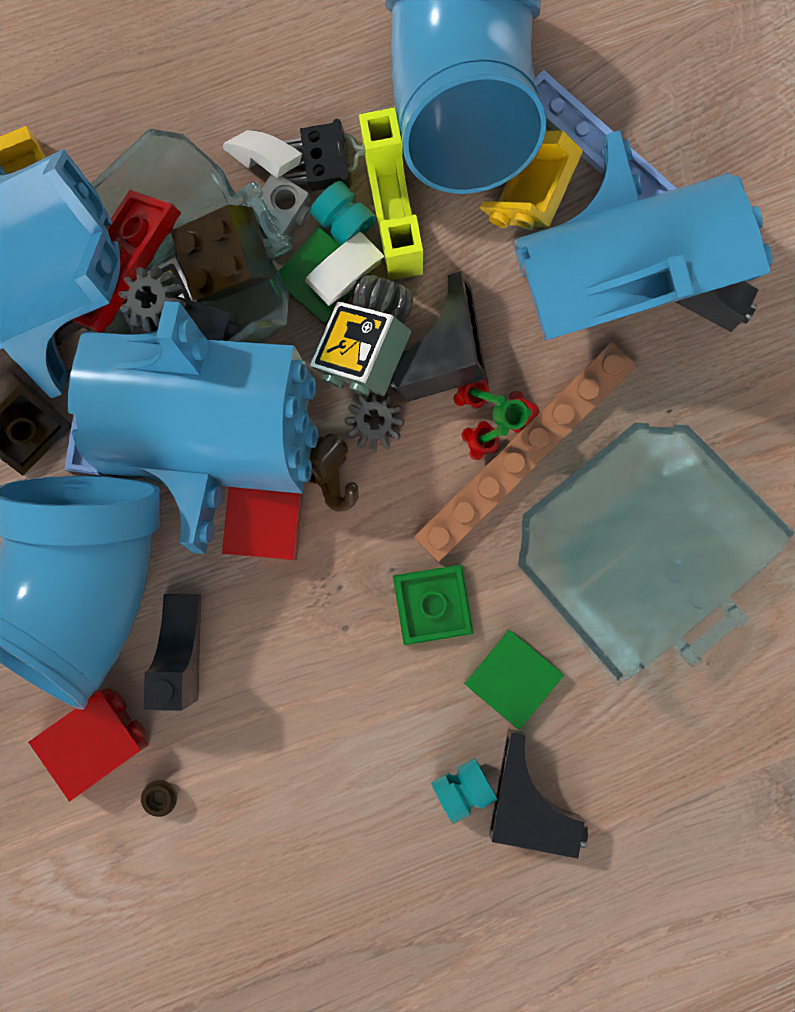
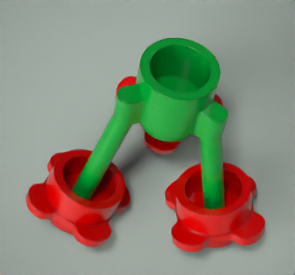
(507, 414)

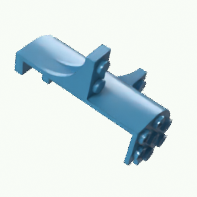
(642, 252)
(51, 262)
(193, 415)

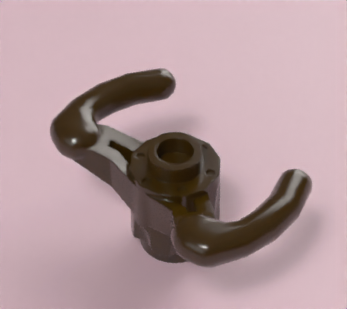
(325, 462)

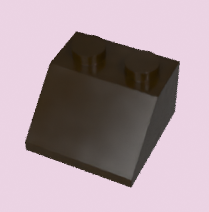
(26, 423)

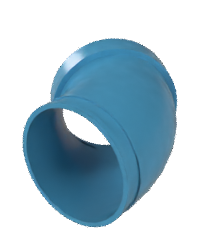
(466, 90)
(72, 577)

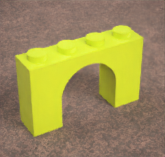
(387, 180)

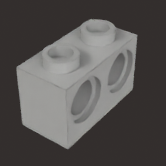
(287, 220)

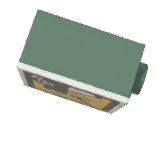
(360, 349)

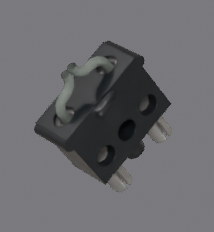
(332, 152)

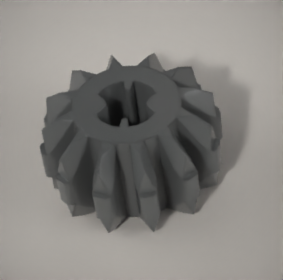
(149, 284)
(383, 296)
(364, 428)

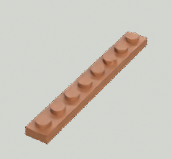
(525, 452)

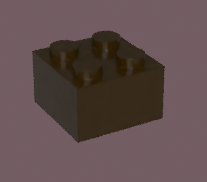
(222, 253)

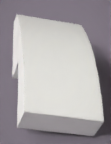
(264, 149)
(343, 268)

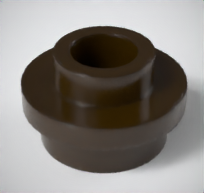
(149, 803)

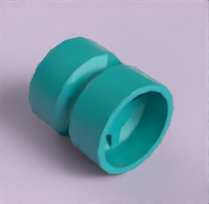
(338, 210)
(463, 791)

